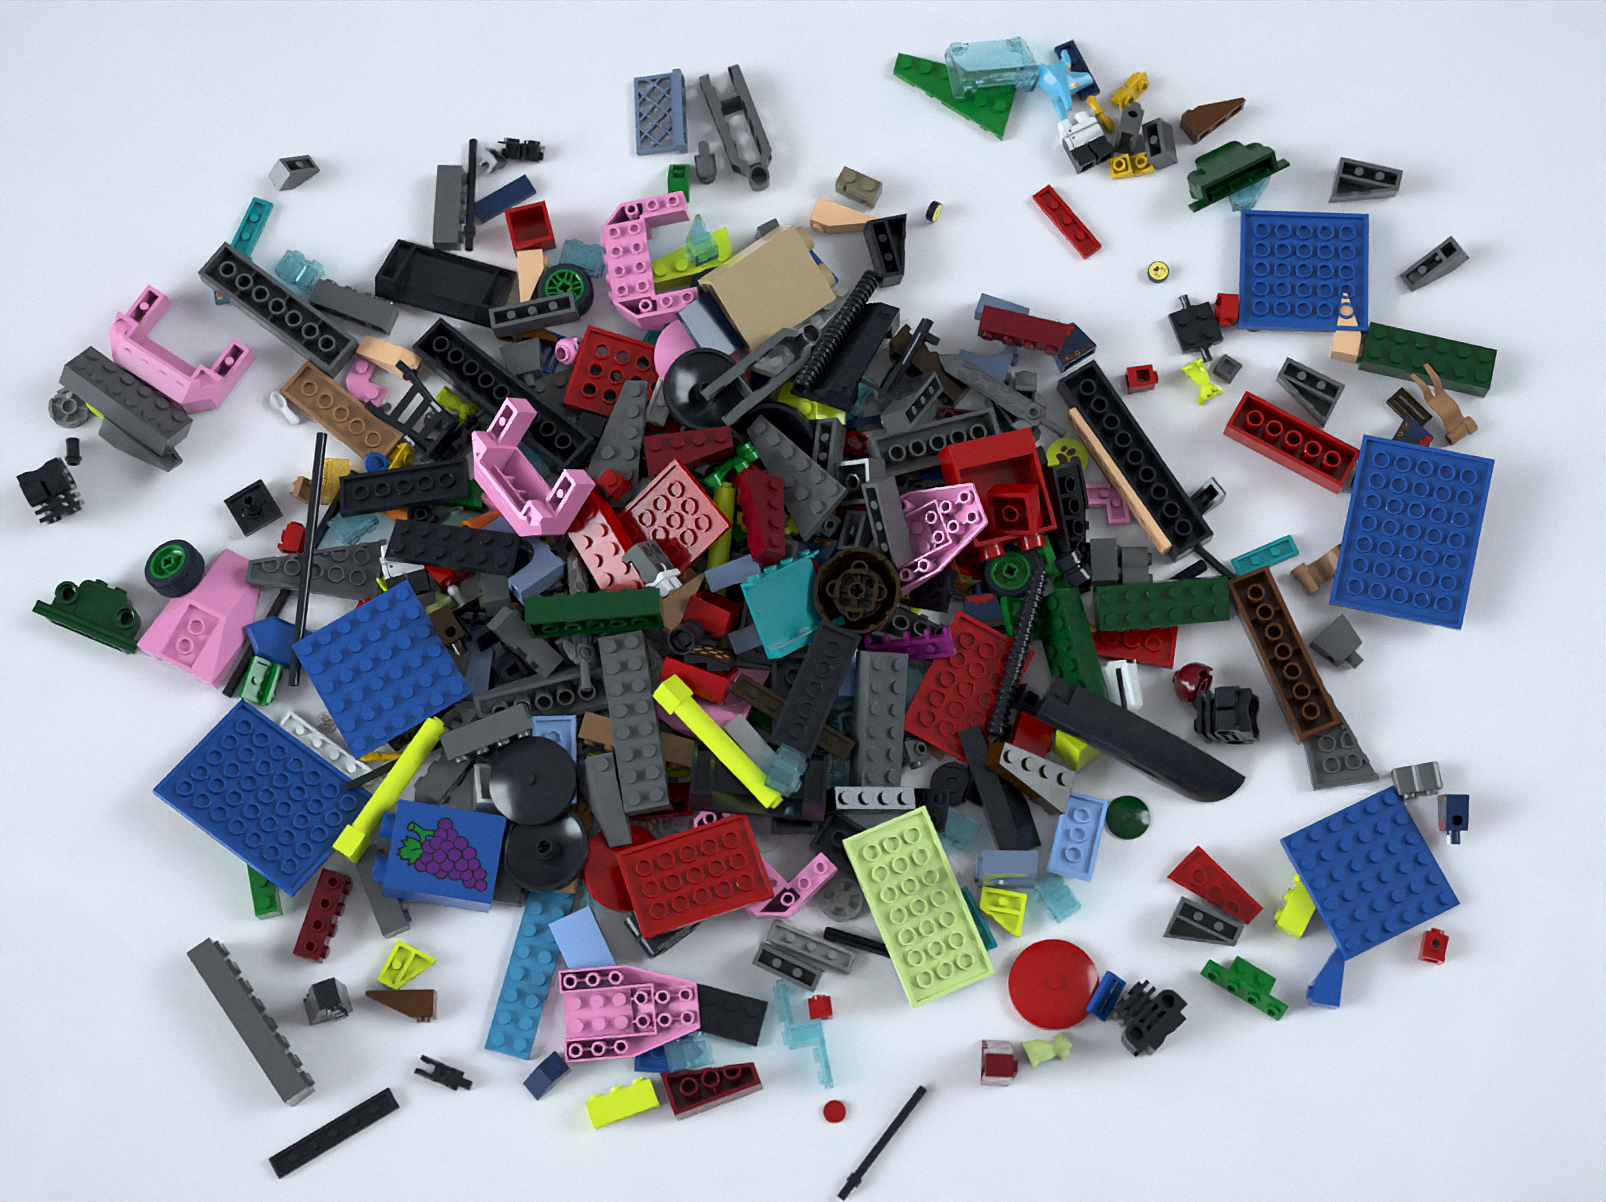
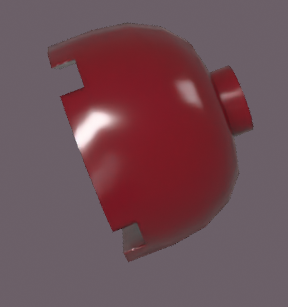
(1191, 678)

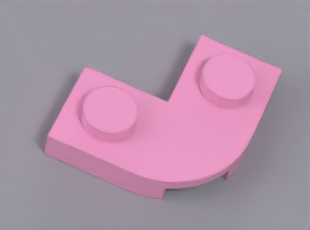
(359, 382)
(1106, 496)

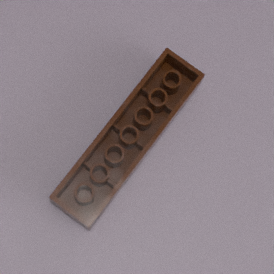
(1282, 655)

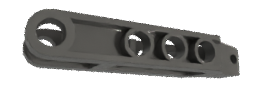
(756, 173)
(800, 345)

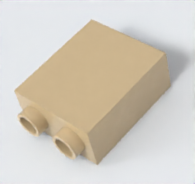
(770, 285)

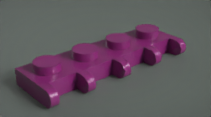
(917, 647)

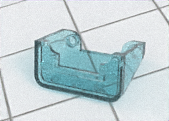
(991, 65)

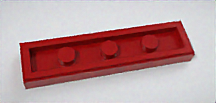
(1067, 222)

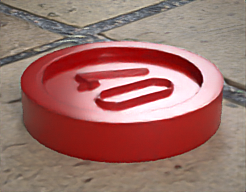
(834, 1111)

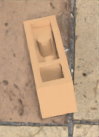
(837, 219)
(530, 269)
(1346, 344)
(388, 355)

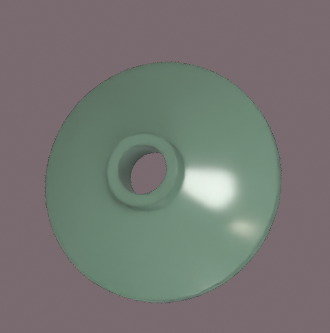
(457, 515)

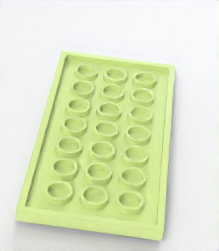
(918, 907)

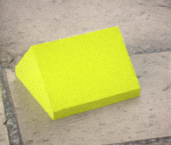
(1073, 751)

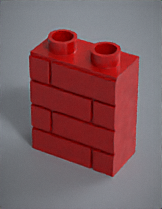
(992, 461)

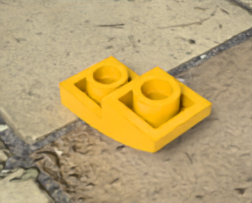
(1130, 166)

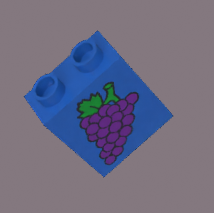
(440, 855)

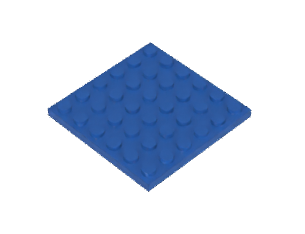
(1300, 267)
(381, 669)
(1369, 872)

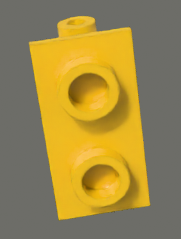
(1135, 87)
(402, 456)

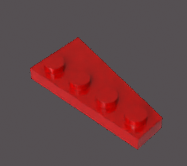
(1148, 647)
(1212, 883)

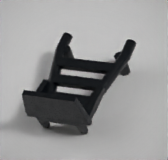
(891, 381)
(419, 441)

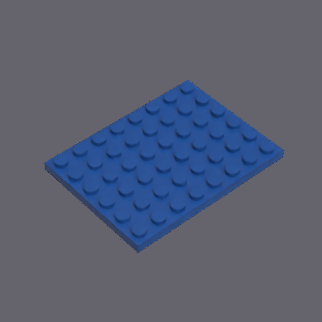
(1412, 532)
(264, 797)

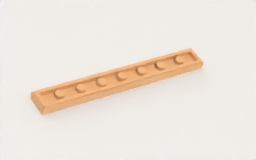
(1119, 481)

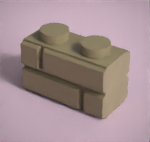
(858, 187)

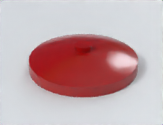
(603, 874)
(1052, 984)

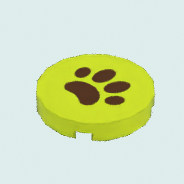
(1067, 450)

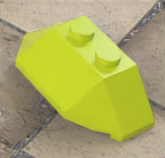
(810, 409)

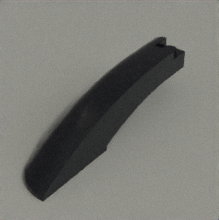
(1137, 743)

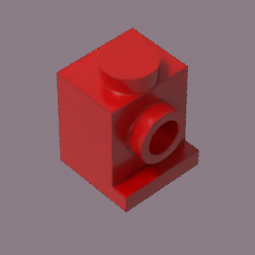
(1226, 309)
(1144, 372)
(614, 483)
(292, 538)
(1428, 952)
(820, 1007)

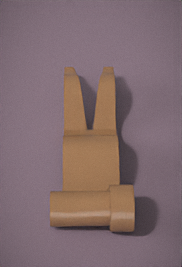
(1446, 408)
(1318, 571)

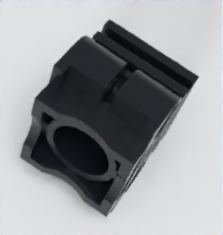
(51, 490)
(1227, 715)
(659, 944)
(1148, 1017)

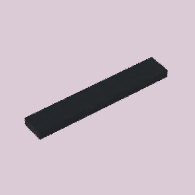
(334, 1133)

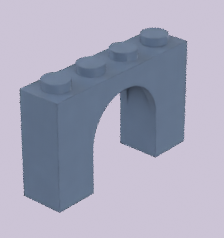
(998, 365)
(540, 573)
(727, 575)
(479, 672)
(1006, 868)

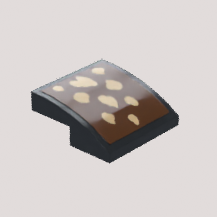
(716, 658)

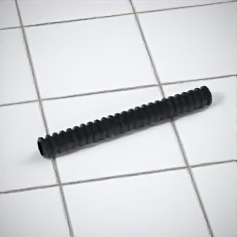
(836, 332)
(1017, 652)

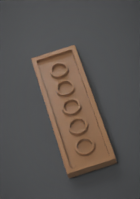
(339, 412)

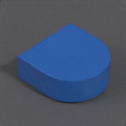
(375, 462)

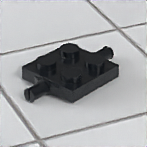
(1195, 328)
(936, 592)

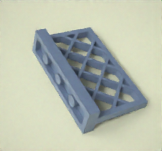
(677, 109)

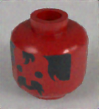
(855, 445)

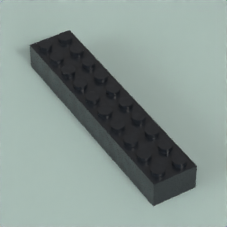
(488, 386)
(1136, 458)

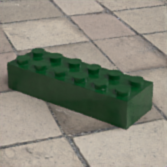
(1403, 352)
(1161, 603)
(594, 612)
(1069, 641)

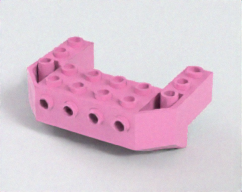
(630, 264)
(165, 373)
(516, 485)
(788, 897)

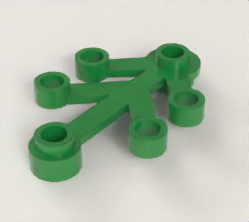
(746, 451)

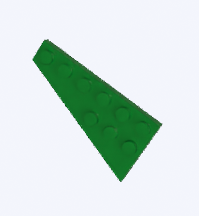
(986, 106)

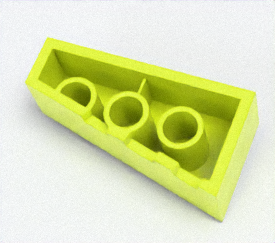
(676, 270)

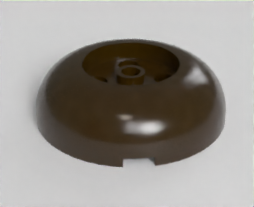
(861, 565)

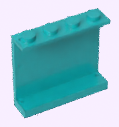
(784, 604)

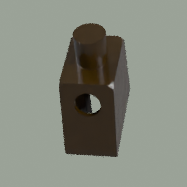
(444, 621)

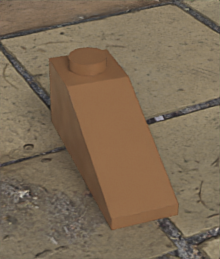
(677, 602)

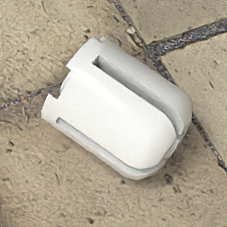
(1126, 678)

